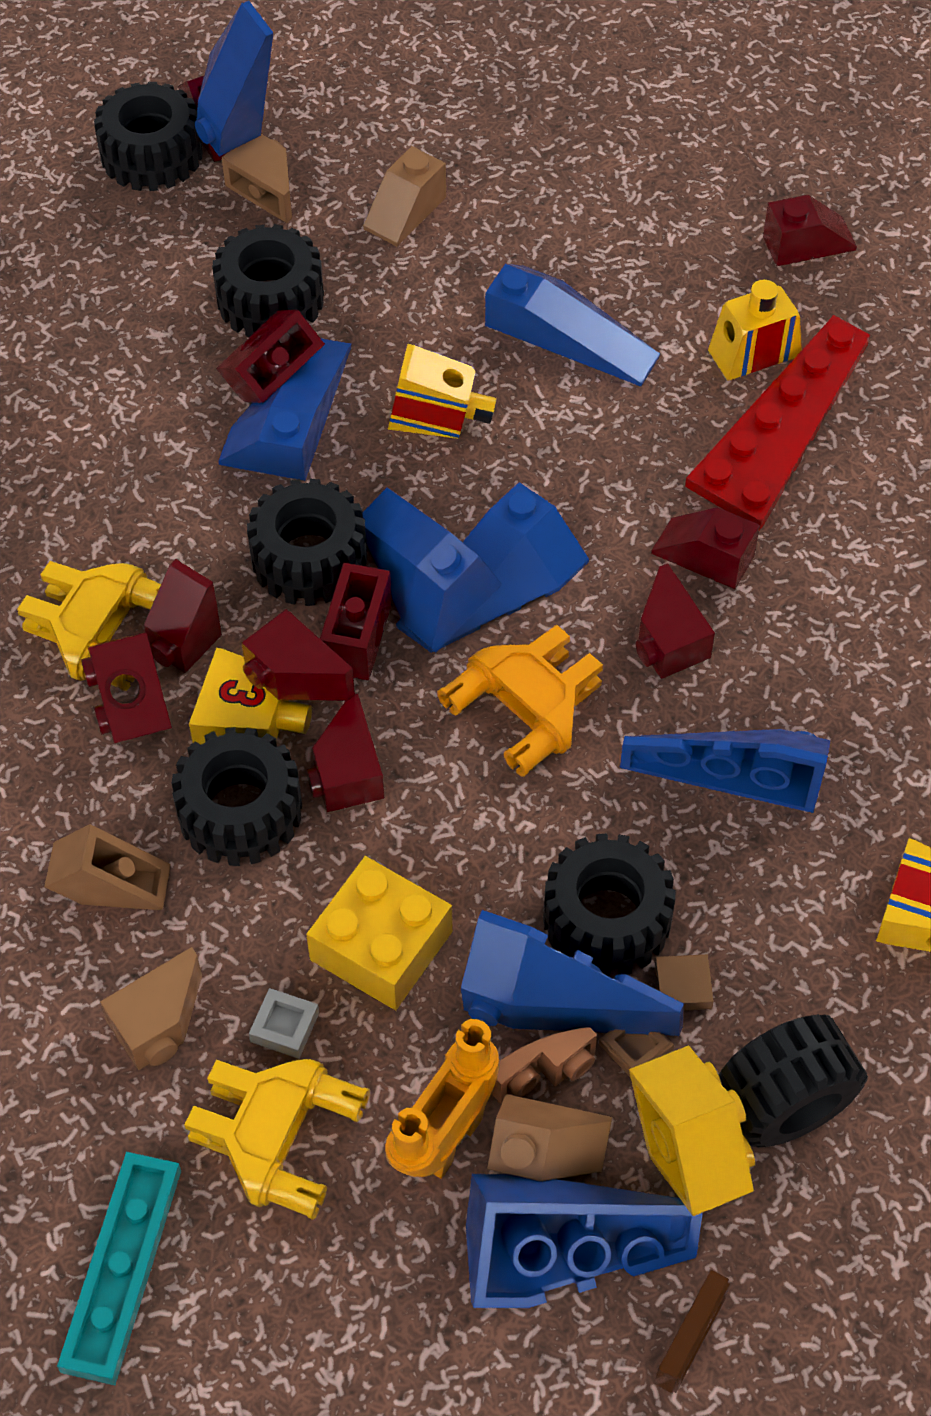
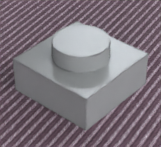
(284, 1023)

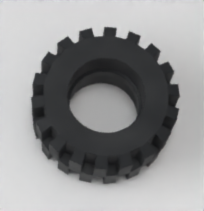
(148, 135)
(263, 256)
(300, 512)
(242, 829)
(617, 868)
(793, 1079)

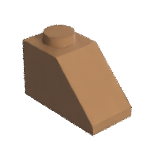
(260, 175)
(406, 196)
(106, 871)
(155, 1010)
(547, 1140)

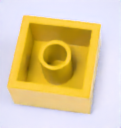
(380, 932)
(693, 1129)

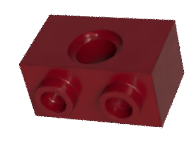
(270, 356)
(358, 616)
(145, 712)

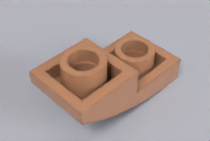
(555, 1056)

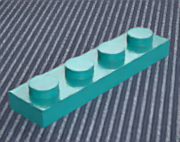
(119, 1269)

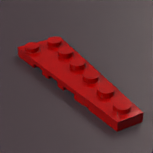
(765, 446)

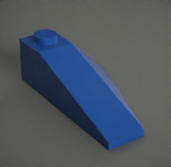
(235, 83)
(564, 322)
(286, 428)
(527, 552)
(432, 572)
(753, 764)
(533, 987)
(560, 1232)

